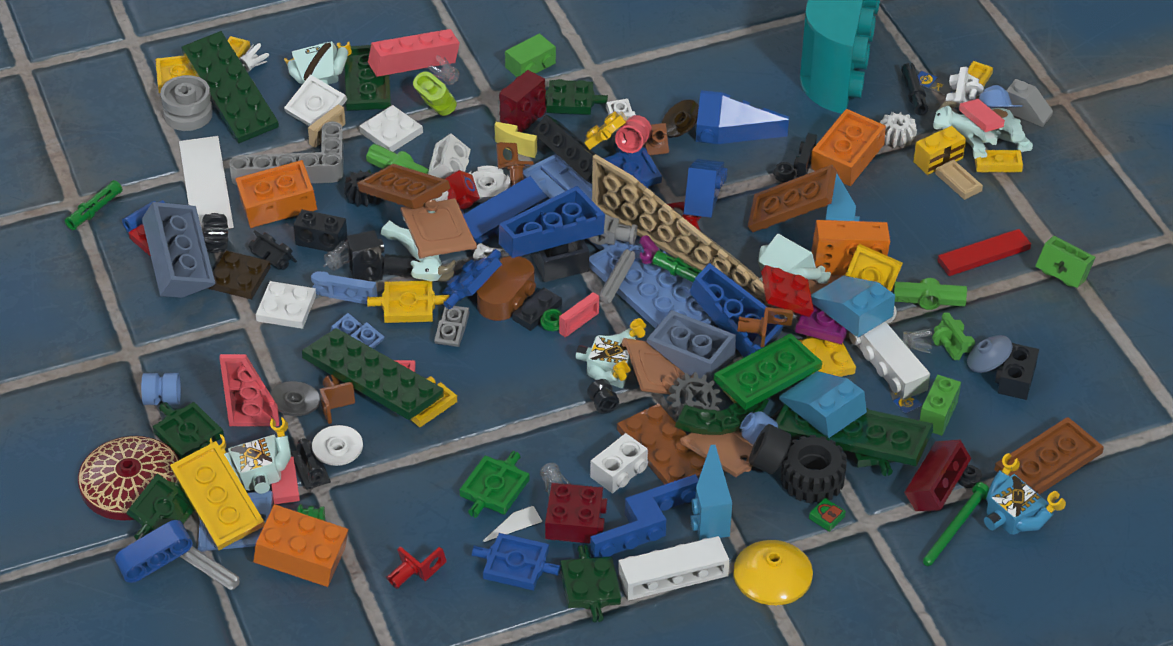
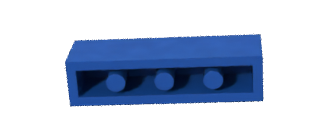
(485, 218)

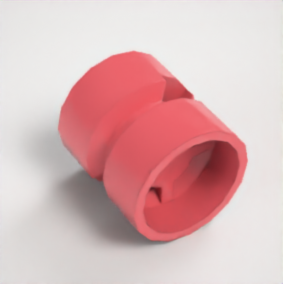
(633, 134)

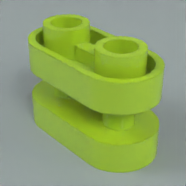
(434, 93)

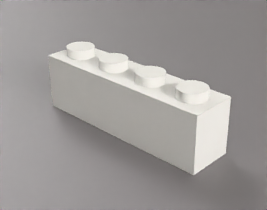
(893, 361)
(673, 568)

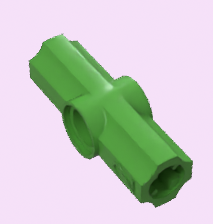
(383, 158)
(930, 293)

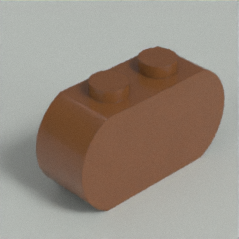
(506, 288)

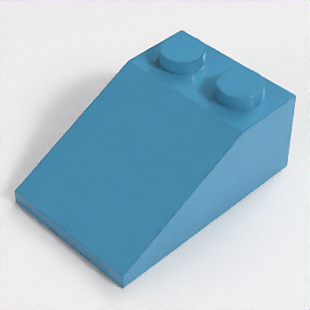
(842, 206)
(855, 303)
(826, 402)
(712, 501)

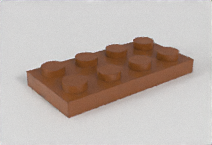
(404, 186)
(792, 198)
(659, 435)
(1053, 455)

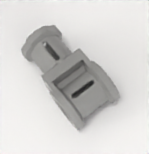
(615, 231)

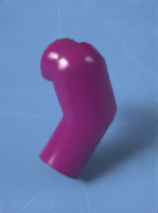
(650, 249)

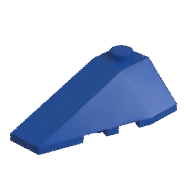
(731, 121)

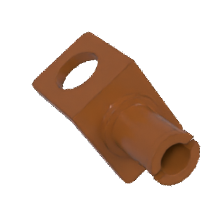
(658, 141)
(514, 166)
(759, 326)
(335, 396)

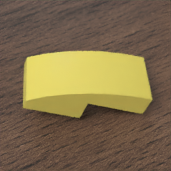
(509, 134)

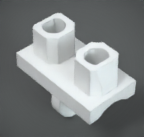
(966, 87)

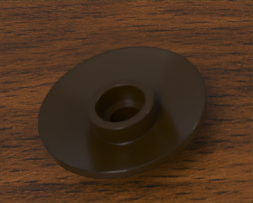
(681, 118)

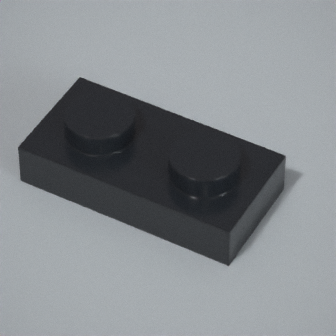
(803, 162)
(531, 311)

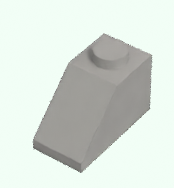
(1034, 107)

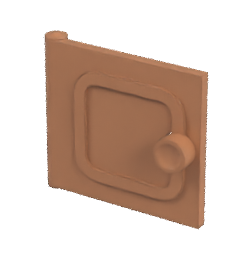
(438, 231)
(651, 368)
(729, 446)

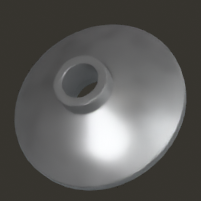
(295, 398)

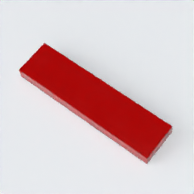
(984, 252)

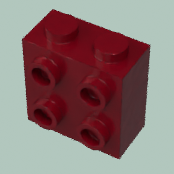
(523, 101)
(575, 512)

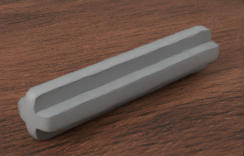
(617, 276)
(211, 568)

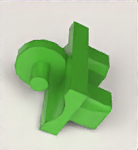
(951, 335)

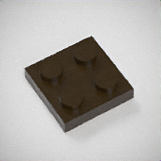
(239, 274)

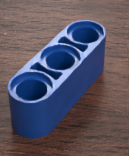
(153, 551)

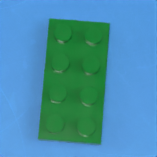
(767, 371)

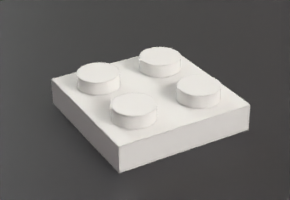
(313, 101)
(391, 129)
(286, 304)

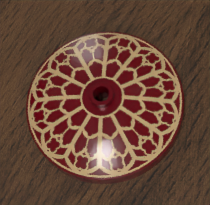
(120, 472)

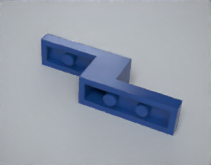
(644, 517)

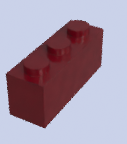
(937, 475)

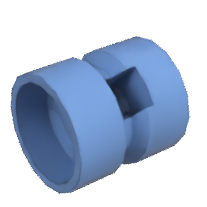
(161, 388)

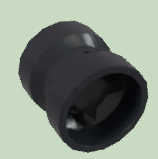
(603, 396)

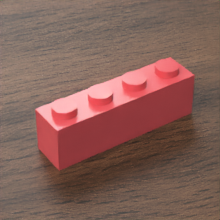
(412, 52)

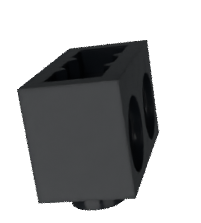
(319, 230)
(365, 256)
(1017, 372)

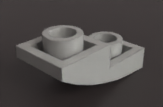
(452, 326)

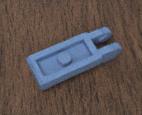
(343, 287)

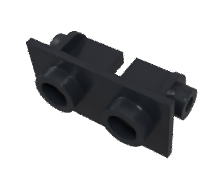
(266, 244)
(310, 468)

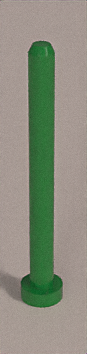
(980, 493)

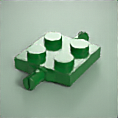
(494, 484)

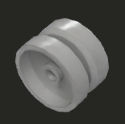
(186, 103)

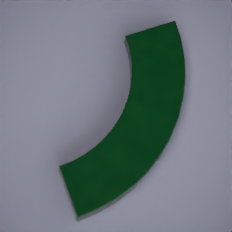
(715, 422)

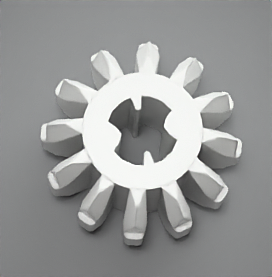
(899, 129)

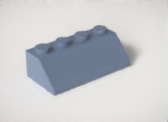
(177, 249)

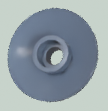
(989, 353)

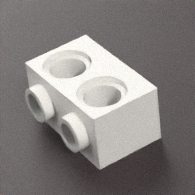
(449, 157)
(619, 463)

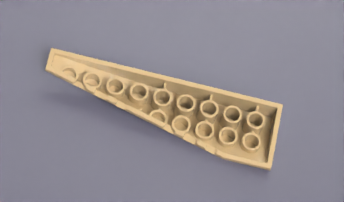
(633, 203)

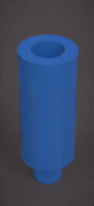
(135, 219)

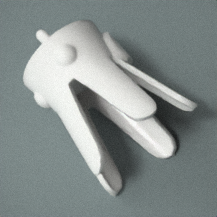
(251, 59)
(484, 251)

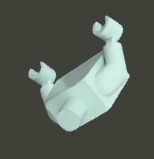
(791, 258)

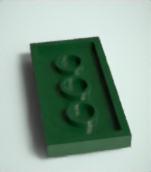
(362, 86)

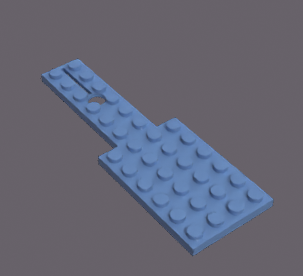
(646, 286)

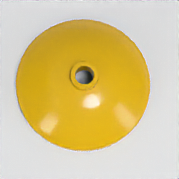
(772, 581)

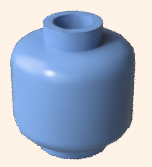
(753, 425)

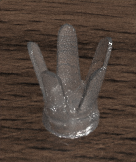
(447, 72)
(337, 257)
(914, 341)
(551, 474)

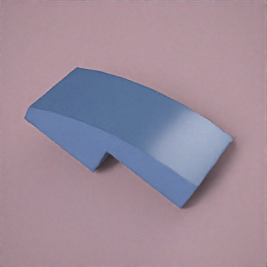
(363, 333)

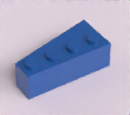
(703, 187)
(552, 223)
(726, 302)

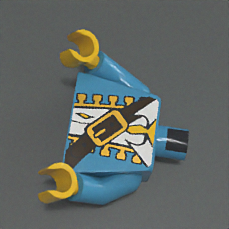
(1016, 504)

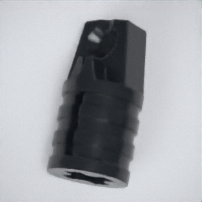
(398, 265)

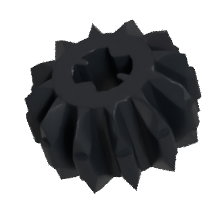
(352, 191)
(215, 232)

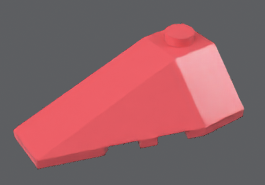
(245, 393)

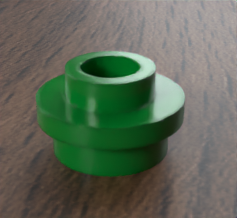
(550, 320)

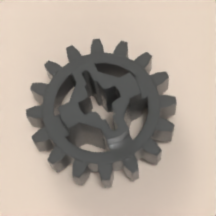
(684, 389)

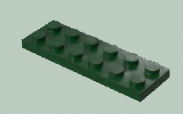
(230, 87)
(373, 373)
(871, 435)

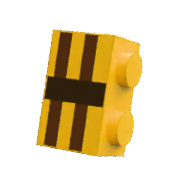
(939, 149)

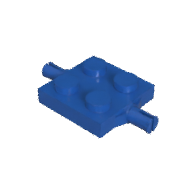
(637, 164)
(471, 278)
(516, 561)

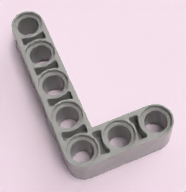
(320, 166)

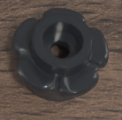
(784, 172)
(970, 477)

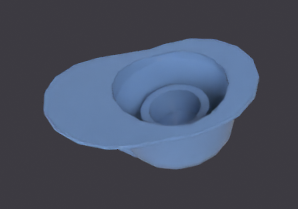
(997, 98)

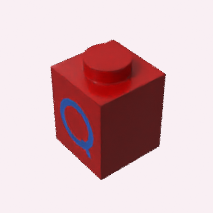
(462, 189)

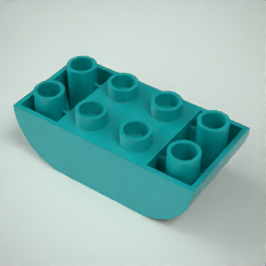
(833, 47)

